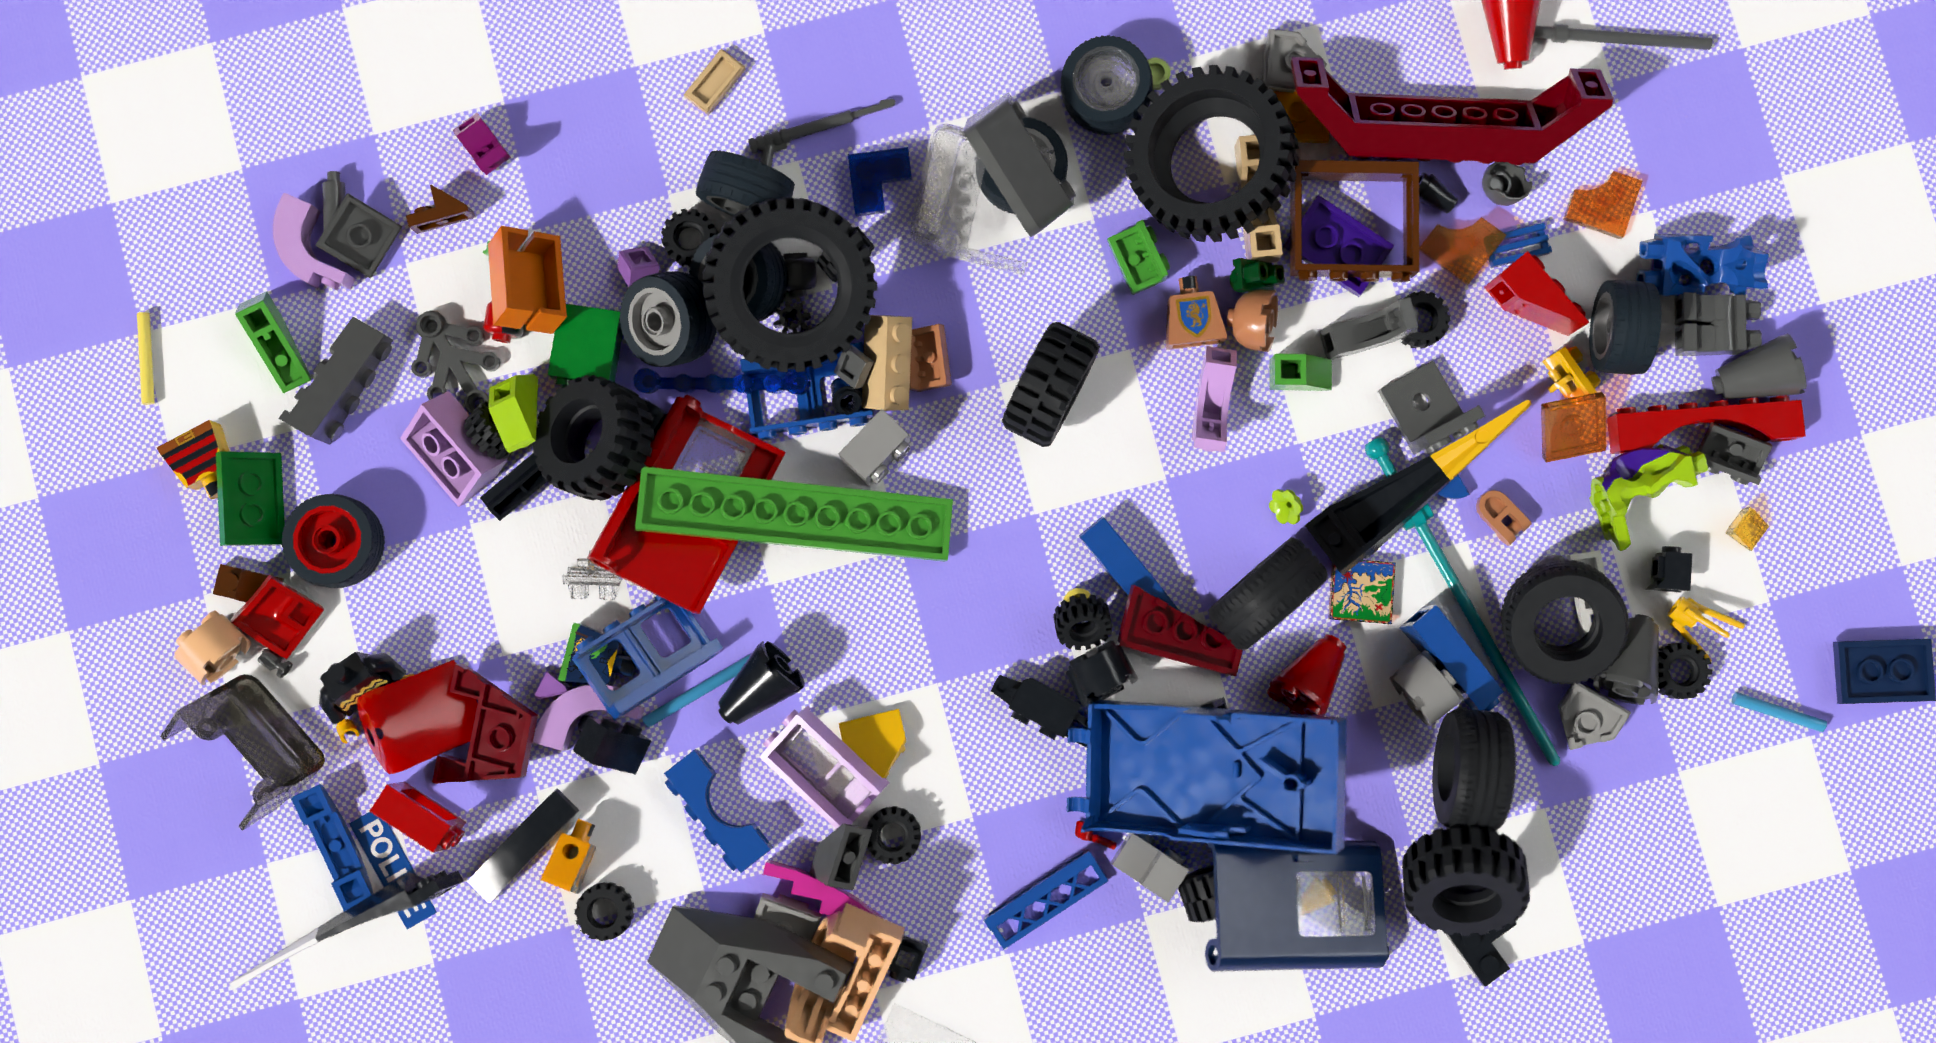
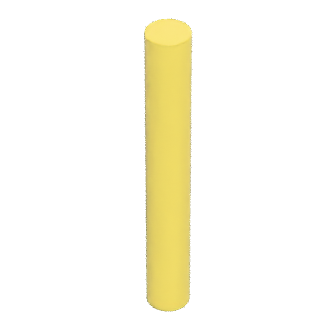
(145, 358)

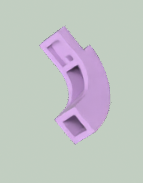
(292, 238)
(1213, 399)
(564, 713)

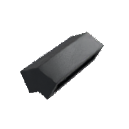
(514, 488)

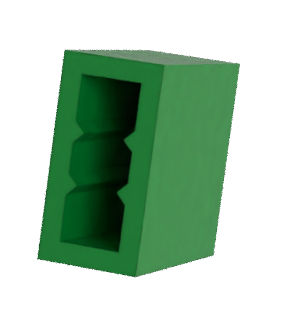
(586, 344)

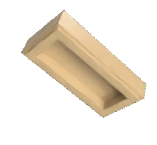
(714, 82)

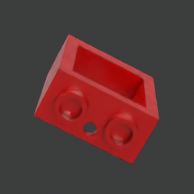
(418, 817)

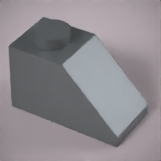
(841, 856)

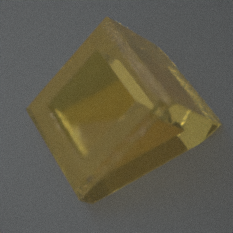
(1747, 528)

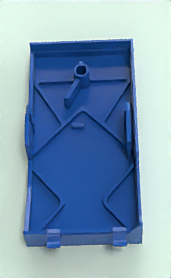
(1214, 775)

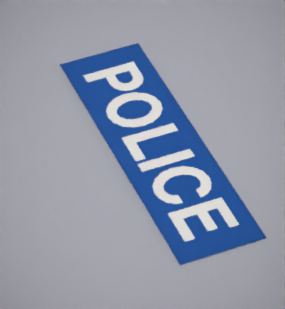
(388, 861)

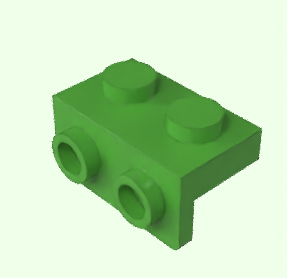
(1138, 257)

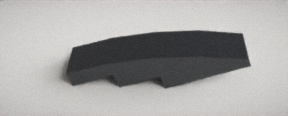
(523, 845)

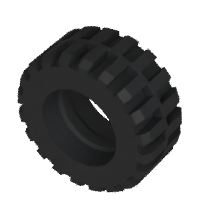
(1050, 384)
(621, 446)
(1465, 880)

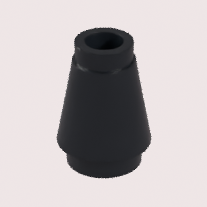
(1435, 194)
(844, 397)

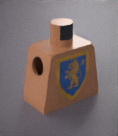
(1193, 317)

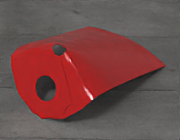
(416, 718)

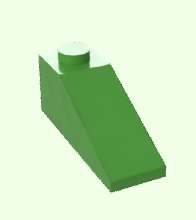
(273, 341)

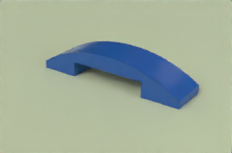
(335, 844)

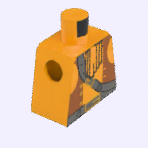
(569, 872)

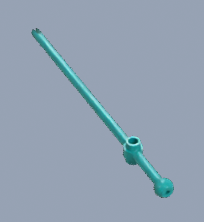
(1377, 450)

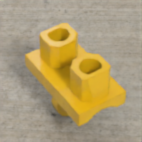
(1568, 375)

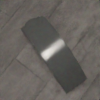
(1370, 330)

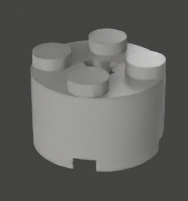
(1426, 689)

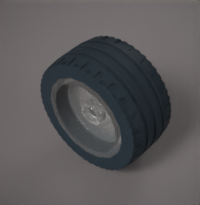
(1106, 62)

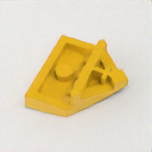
(876, 739)

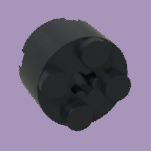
(1100, 674)

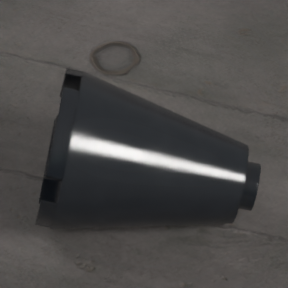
(760, 684)

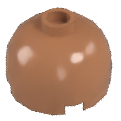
(1254, 319)

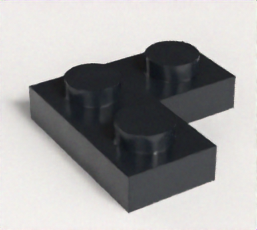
(1481, 954)

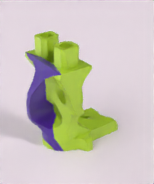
(1640, 473)

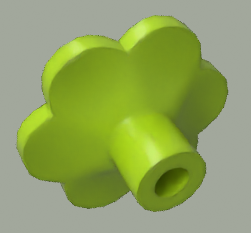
(1286, 506)

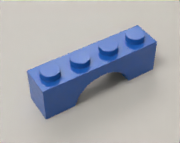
(692, 780)

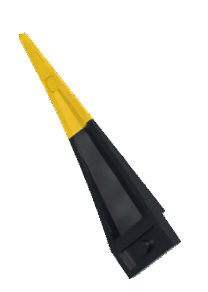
(1372, 516)

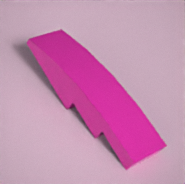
(806, 885)

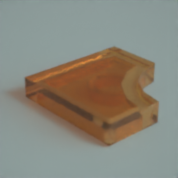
(1606, 207)
(1462, 250)

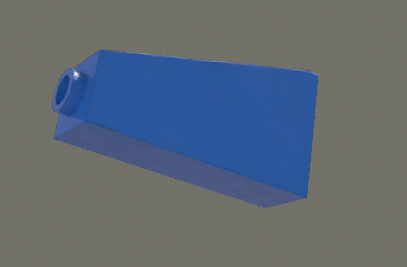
(1434, 633)

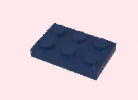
(1884, 671)

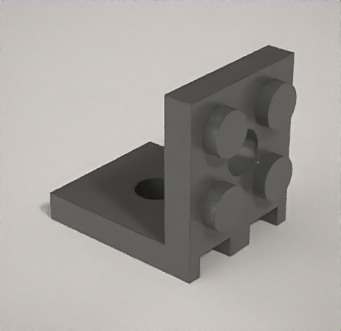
(1442, 418)

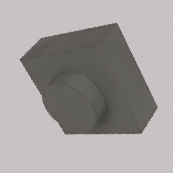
(853, 367)

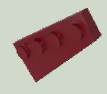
(1163, 631)

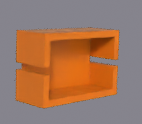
(526, 282)

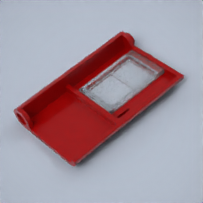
(675, 565)

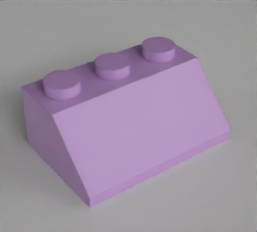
(443, 448)

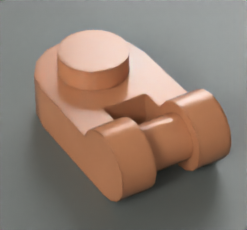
(1493, 508)

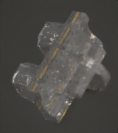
(588, 574)

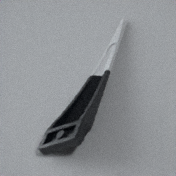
(397, 896)

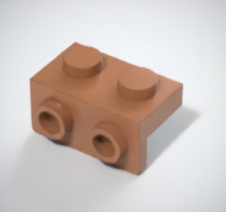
(929, 359)

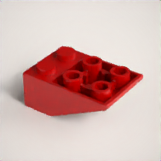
(1535, 296)

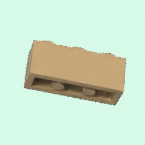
(889, 346)

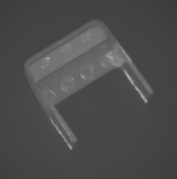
(950, 197)

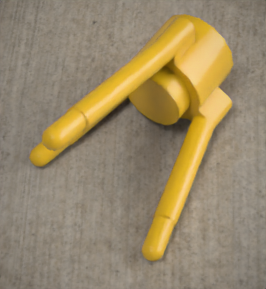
(1688, 613)

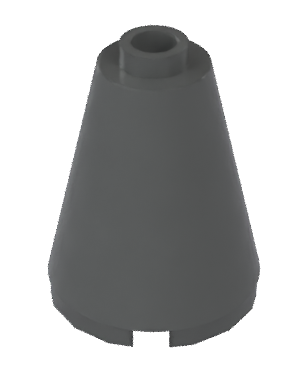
(1762, 372)
(1637, 668)

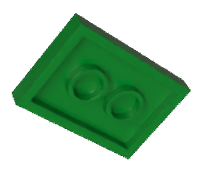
(250, 498)

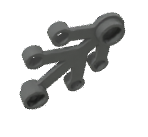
(450, 356)

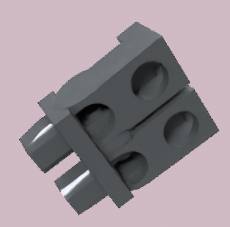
(1715, 324)

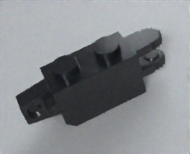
(1039, 704)

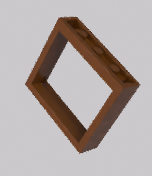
(1358, 171)

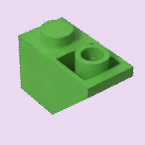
(1300, 372)

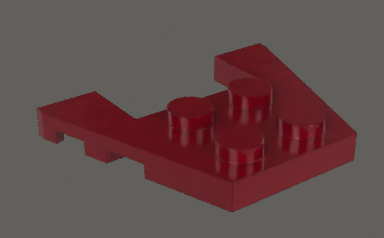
(499, 736)

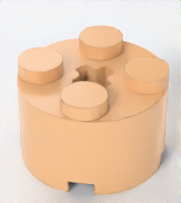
(211, 648)

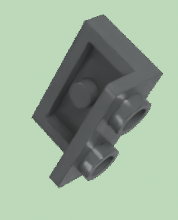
(1734, 453)

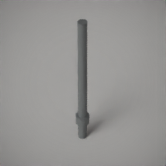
(1561, 33)

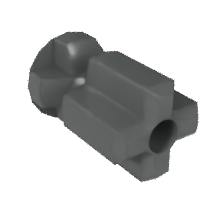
(273, 661)

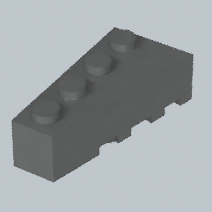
(339, 382)

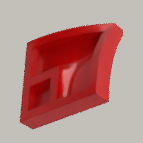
(277, 616)

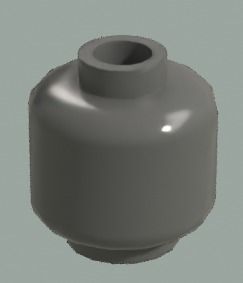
(801, 273)

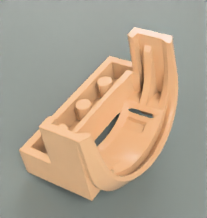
(850, 936)

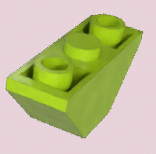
(515, 410)

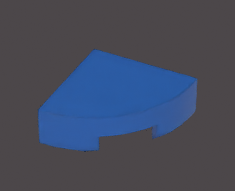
(1454, 489)

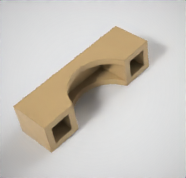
(1265, 241)

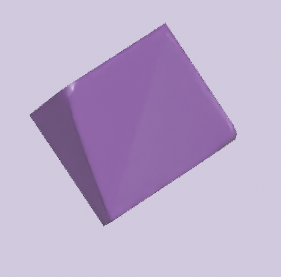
(636, 264)

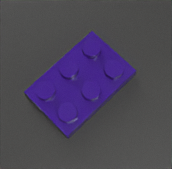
(1338, 238)

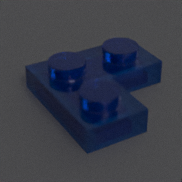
(870, 171)

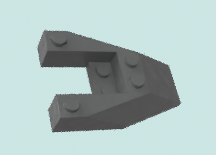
(731, 964)

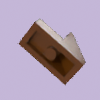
(446, 212)
(238, 582)

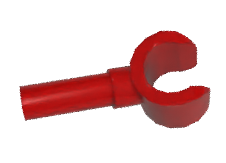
(1089, 836)

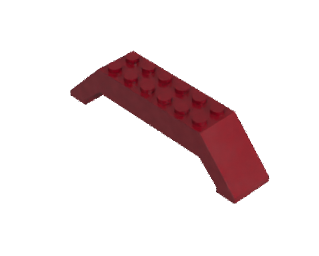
(1451, 126)

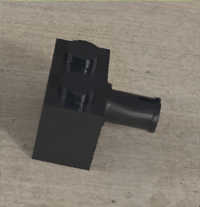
(611, 744)

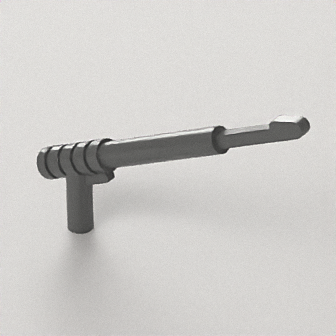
(777, 140)

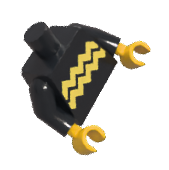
(350, 680)

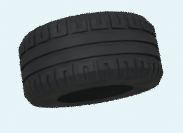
(1268, 594)
(1577, 660)
(1474, 769)

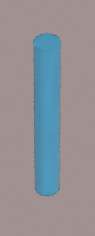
(1779, 712)

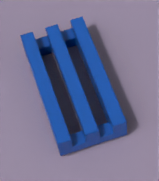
(1542, 239)

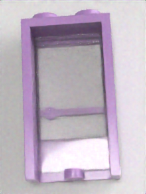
(822, 768)

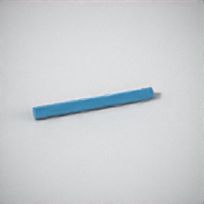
(694, 693)

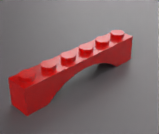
(1766, 421)

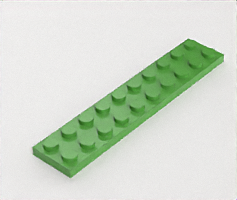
(793, 514)

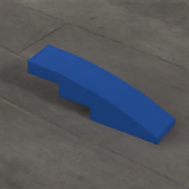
(1120, 560)

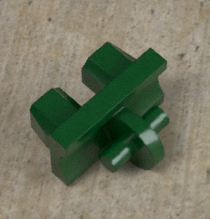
(1255, 275)

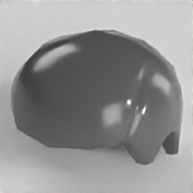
(1505, 183)

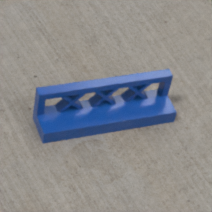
(1037, 891)

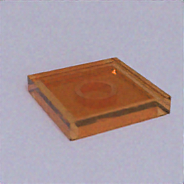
(1573, 427)

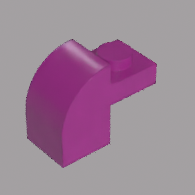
(481, 143)

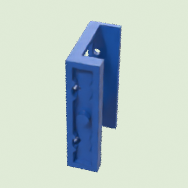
(809, 404)
(654, 670)

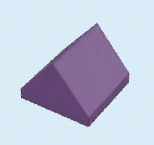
(551, 687)

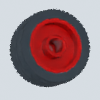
(310, 537)

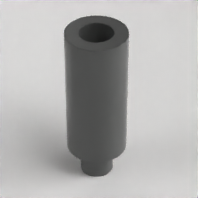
(333, 195)

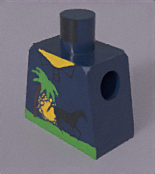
(606, 660)

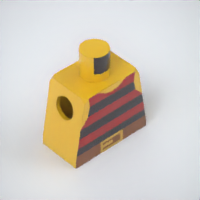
(194, 456)

